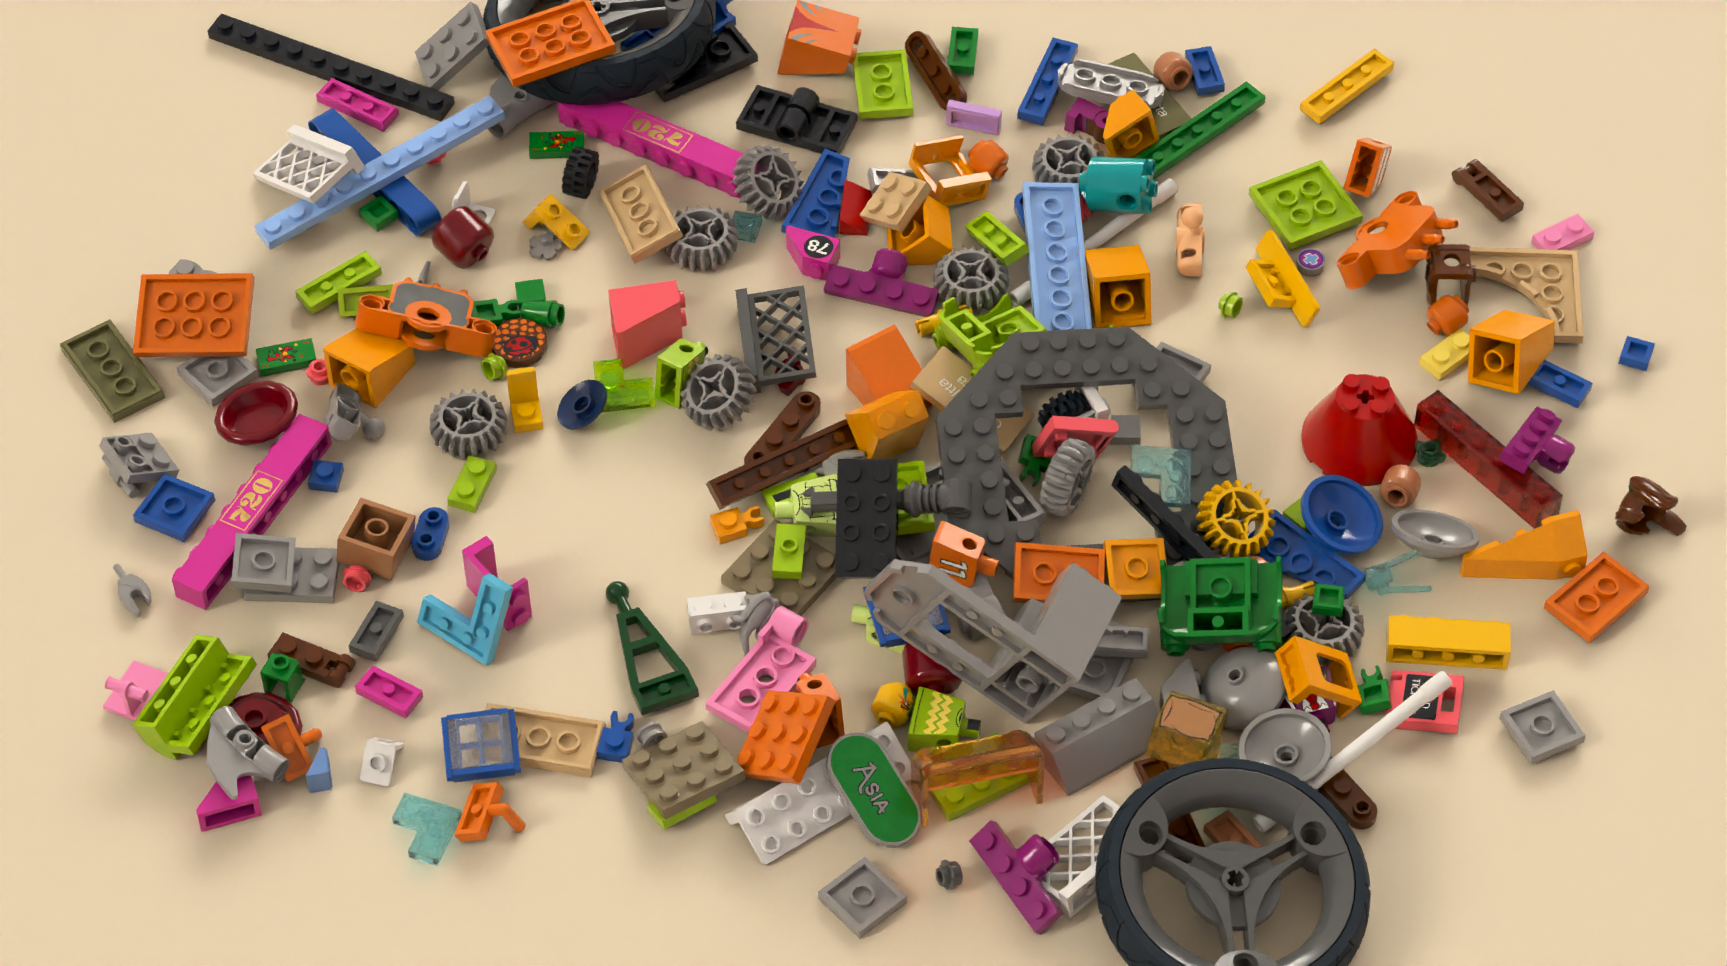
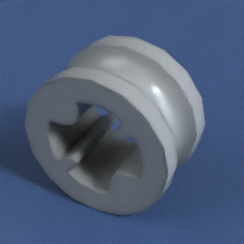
(650, 734)

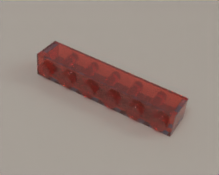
(1479, 454)

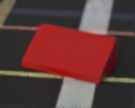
(853, 202)

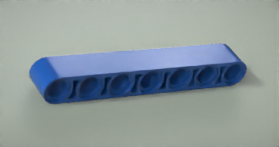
(412, 205)

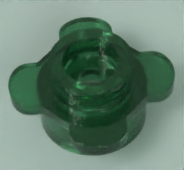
(1427, 458)

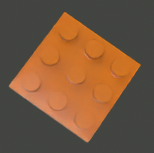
(784, 736)

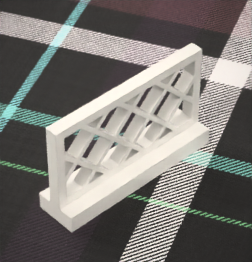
(319, 150)
(1081, 884)

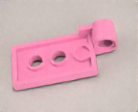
(773, 656)

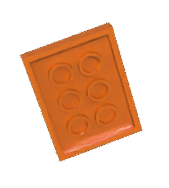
(550, 41)
(193, 315)

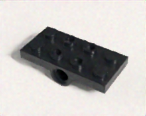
(796, 119)
(866, 517)

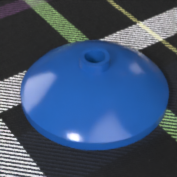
(1341, 514)

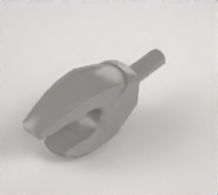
(830, 465)
(130, 587)

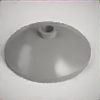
(1434, 533)
(1253, 693)
(1288, 735)

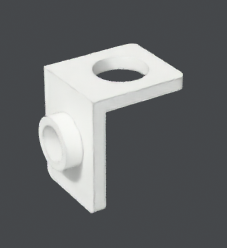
(462, 198)
(379, 760)

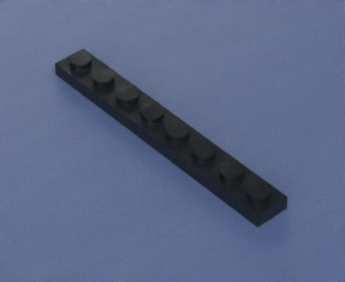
(1165, 522)

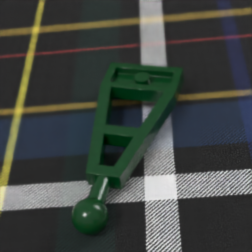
(659, 691)

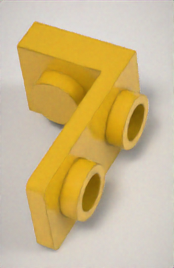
(559, 221)
(524, 399)

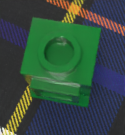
(282, 669)

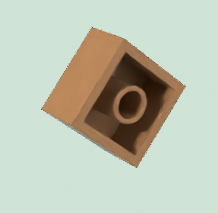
(376, 538)

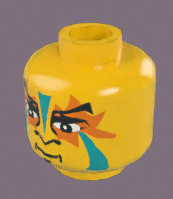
(893, 704)

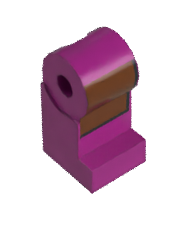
(1086, 118)

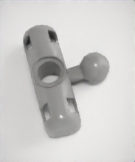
(346, 415)

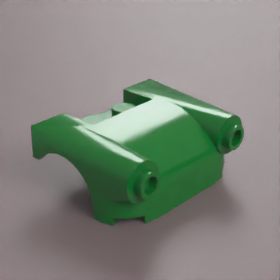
(1221, 604)

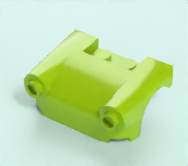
(984, 334)

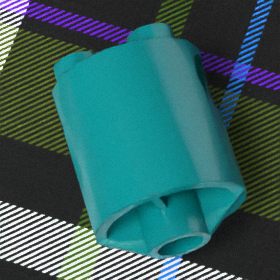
(1119, 185)

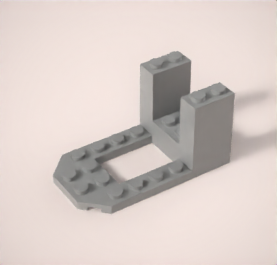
(1037, 651)

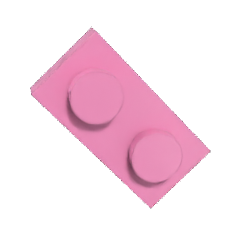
(1564, 235)

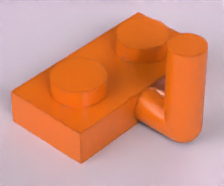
(286, 741)
(481, 809)

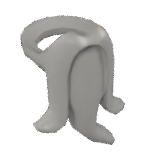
(756, 614)

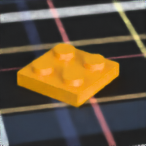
(1134, 567)

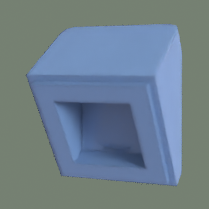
(319, 773)

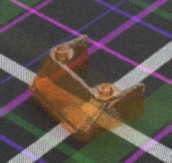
(976, 762)

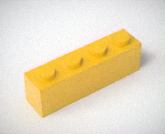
(1448, 642)

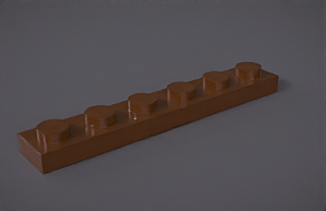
(781, 464)

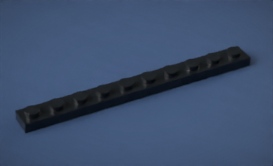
(329, 65)

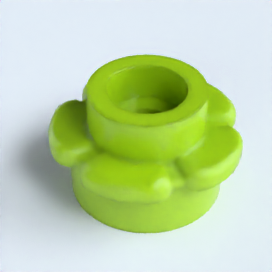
(1230, 305)
(493, 367)

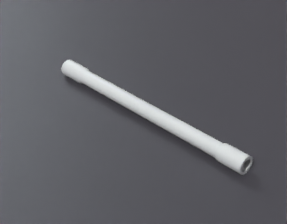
(1165, 190)
(1425, 694)

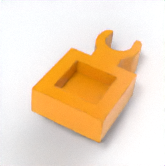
(732, 525)

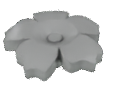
(544, 247)

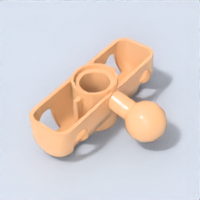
(1190, 239)

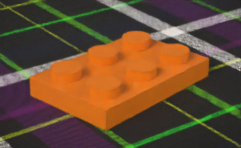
(1040, 564)
(1596, 597)

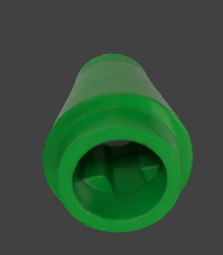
(544, 312)

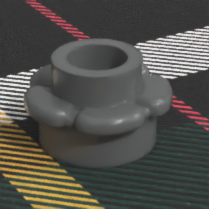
(949, 874)

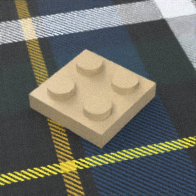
(895, 201)

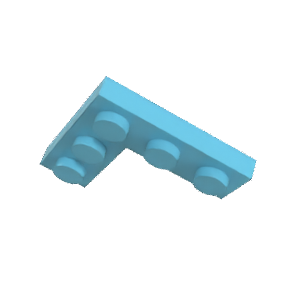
(475, 635)

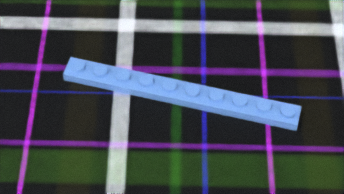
(381, 172)

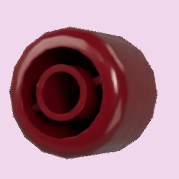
(463, 237)
(926, 673)

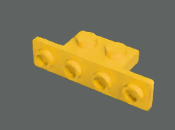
(1281, 281)

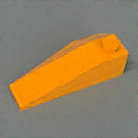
(1546, 552)

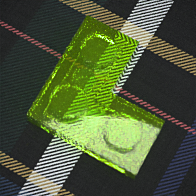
(623, 393)

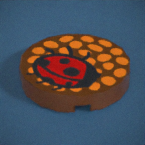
(520, 342)

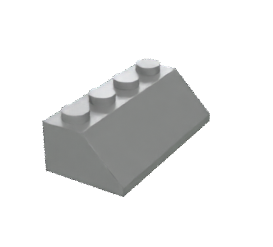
(1098, 736)

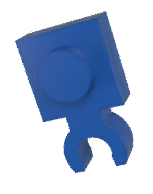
(617, 740)

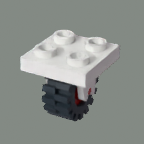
(1079, 402)

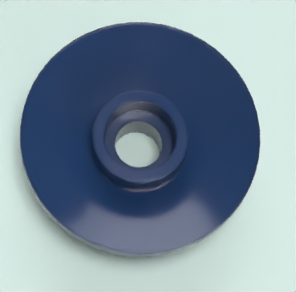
(582, 404)

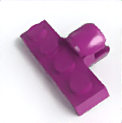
(883, 285)
(1537, 442)
(1021, 872)

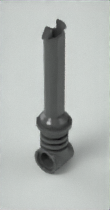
(950, 498)

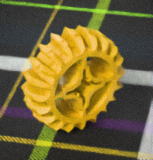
(1233, 498)

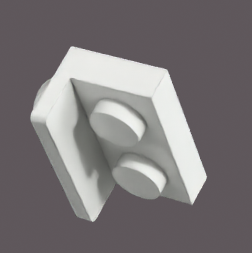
(714, 612)

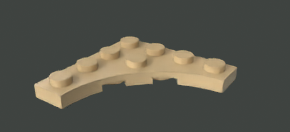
(1544, 277)

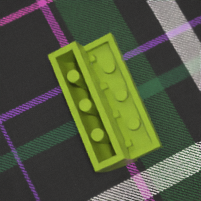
(195, 688)

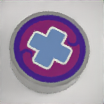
(1310, 262)

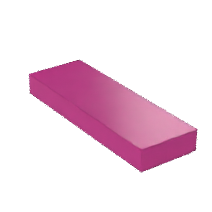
(357, 104)

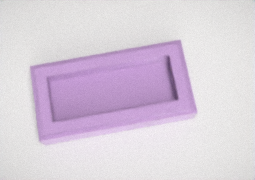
(974, 117)

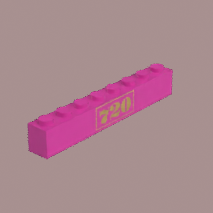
(656, 141)
(251, 510)

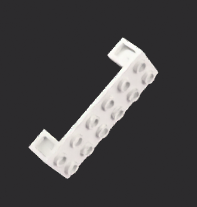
(800, 811)

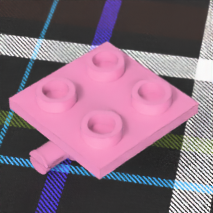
(133, 690)

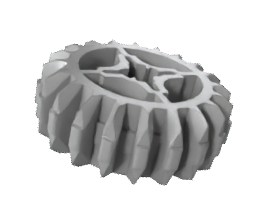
(1066, 156)
(773, 174)
(701, 230)
(971, 272)
(725, 376)
(471, 430)
(1067, 477)
(1339, 633)

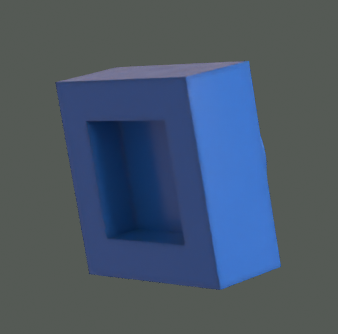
(1636, 353)
(325, 476)

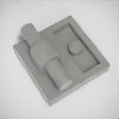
(136, 460)

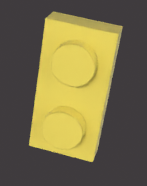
(1447, 355)

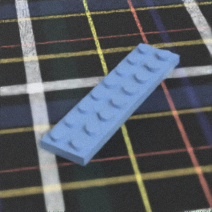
(1056, 255)

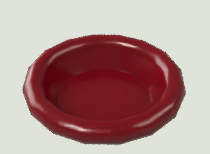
(256, 413)
(262, 708)

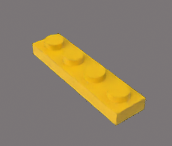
(1346, 86)

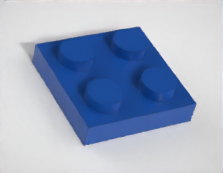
(174, 507)

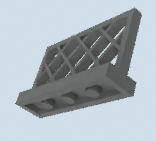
(753, 345)

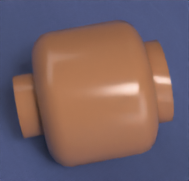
(1173, 71)
(1400, 486)

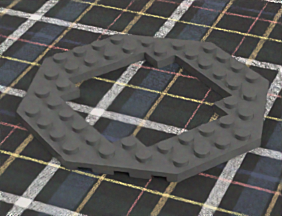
(1068, 360)

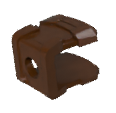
(1437, 269)

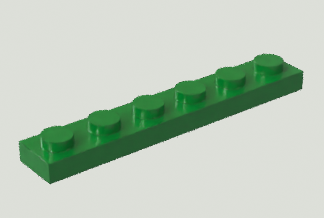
(1203, 127)

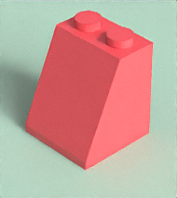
(646, 319)

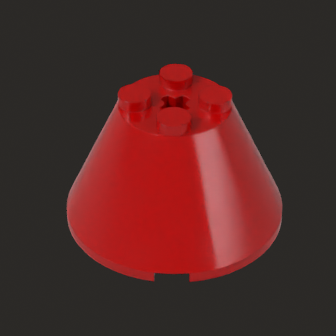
(1359, 431)

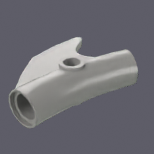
(515, 103)
(239, 752)

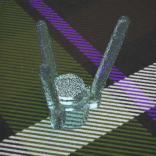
(1380, 576)

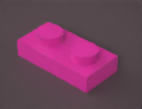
(389, 691)

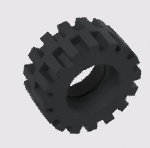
(580, 172)

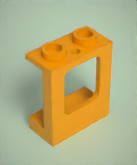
(955, 190)
(1304, 676)

